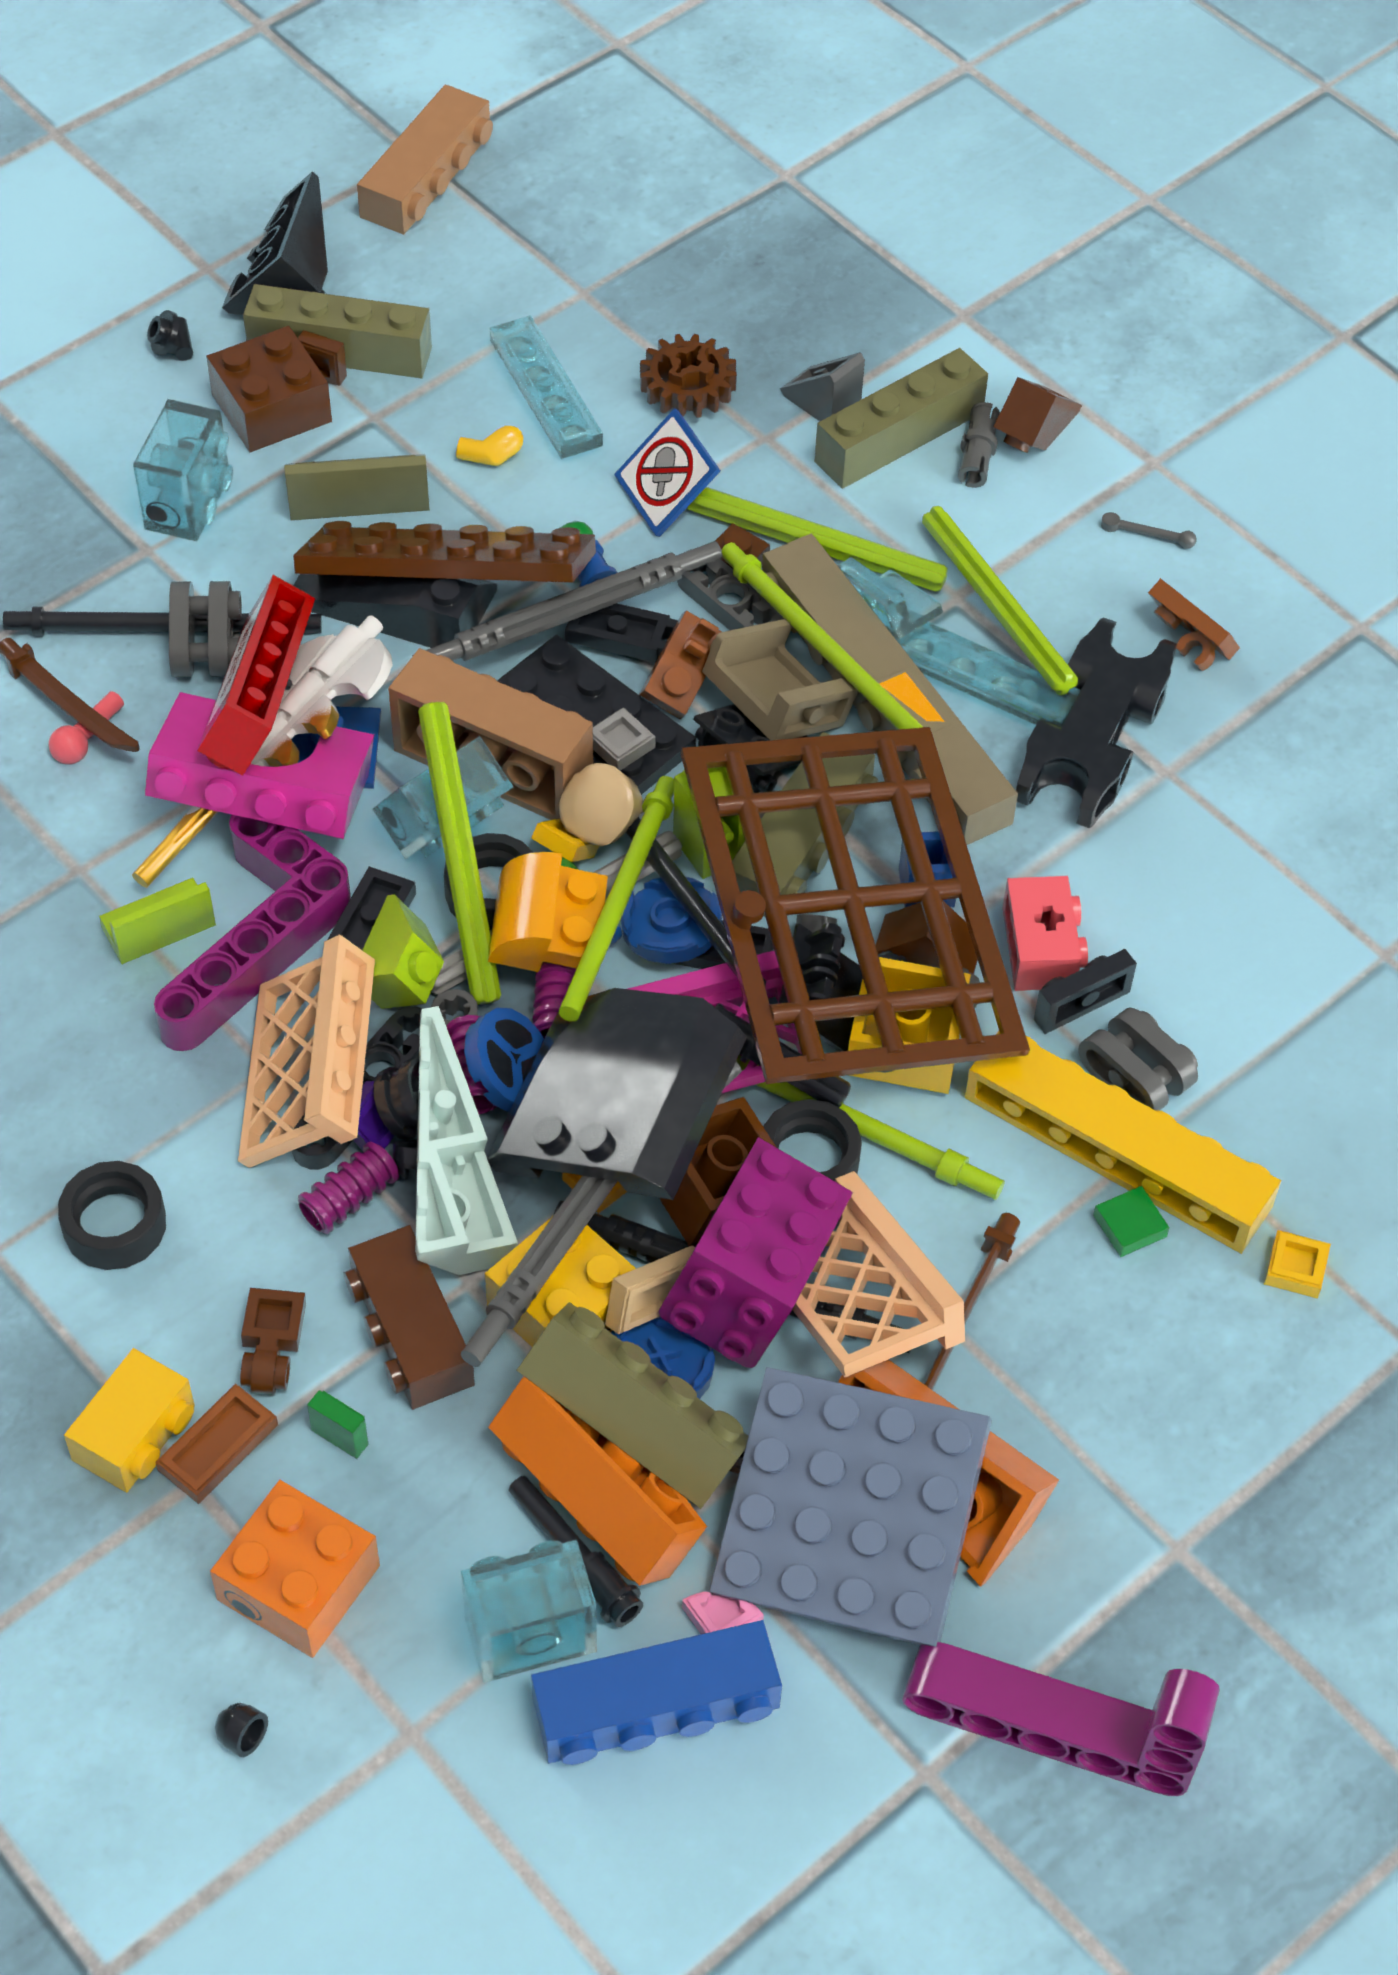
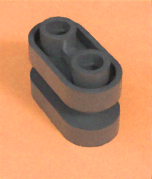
(222, 608)
(1139, 1059)

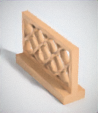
(333, 1054)
(891, 1260)

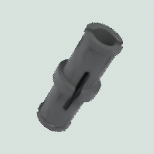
(978, 445)

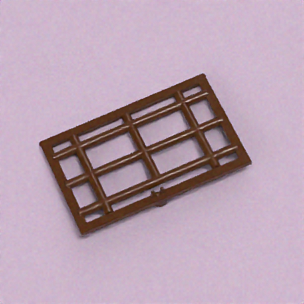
(748, 907)

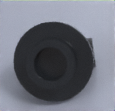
(170, 335)

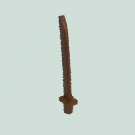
(23, 662)
(996, 1245)

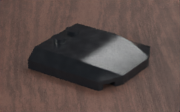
(621, 1091)

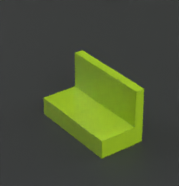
(158, 919)

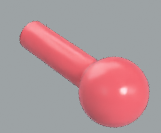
(70, 743)

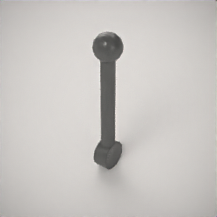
(1112, 522)

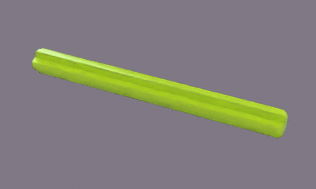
(835, 542)
(1000, 601)
(459, 851)

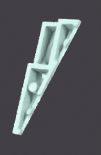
(457, 1199)

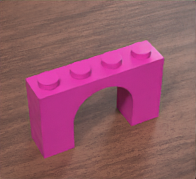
(306, 796)

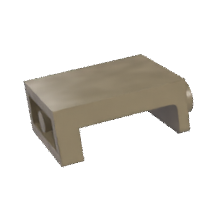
(773, 685)

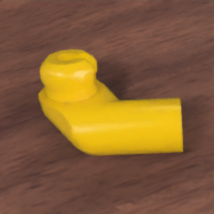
(493, 449)

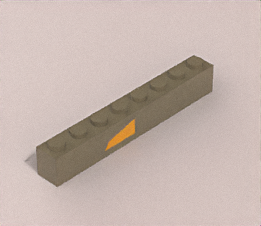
(814, 581)

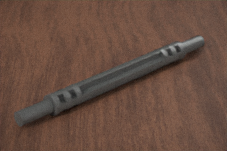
(576, 603)
(537, 1266)

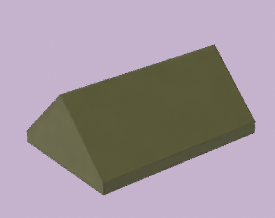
(357, 487)

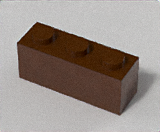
(408, 1318)

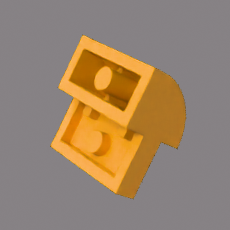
(544, 912)

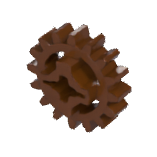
(688, 375)

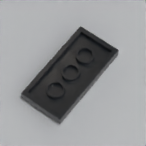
(577, 684)

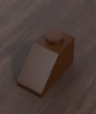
(1034, 415)

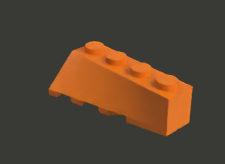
(1009, 1483)
(605, 1489)

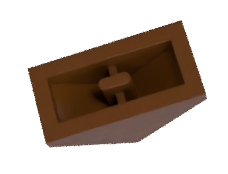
(908, 935)

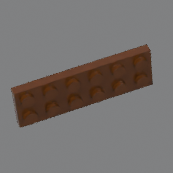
(446, 554)

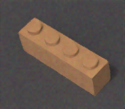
(424, 159)

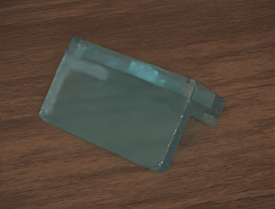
(892, 598)

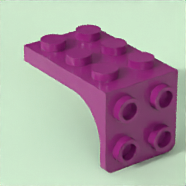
(755, 1254)

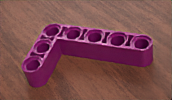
(309, 892)
(1066, 1721)

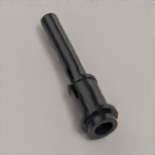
(615, 1597)

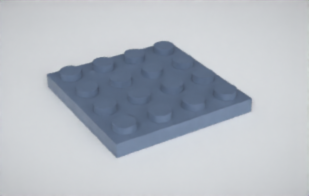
(852, 1507)

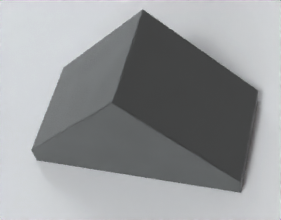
(827, 386)

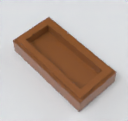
(217, 1443)

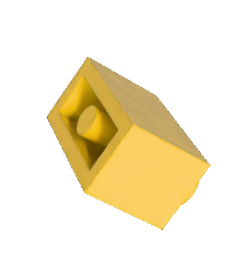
(130, 1420)

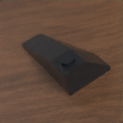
(291, 251)
(408, 607)

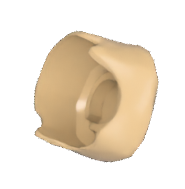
(599, 804)

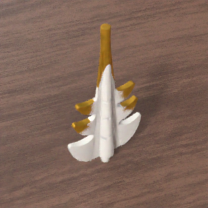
(322, 669)

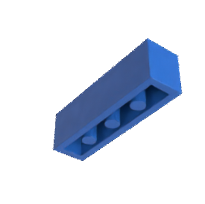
(656, 1693)

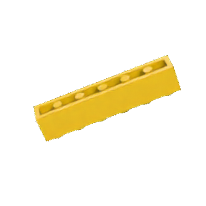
(1127, 1142)

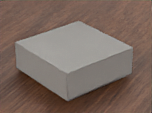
(622, 739)

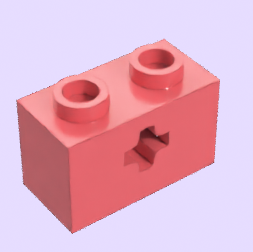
(1042, 930)

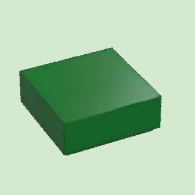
(1131, 1221)
(338, 1423)

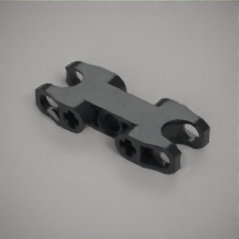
(1085, 748)

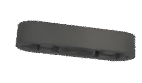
(723, 581)

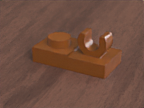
(1204, 631)
(680, 665)

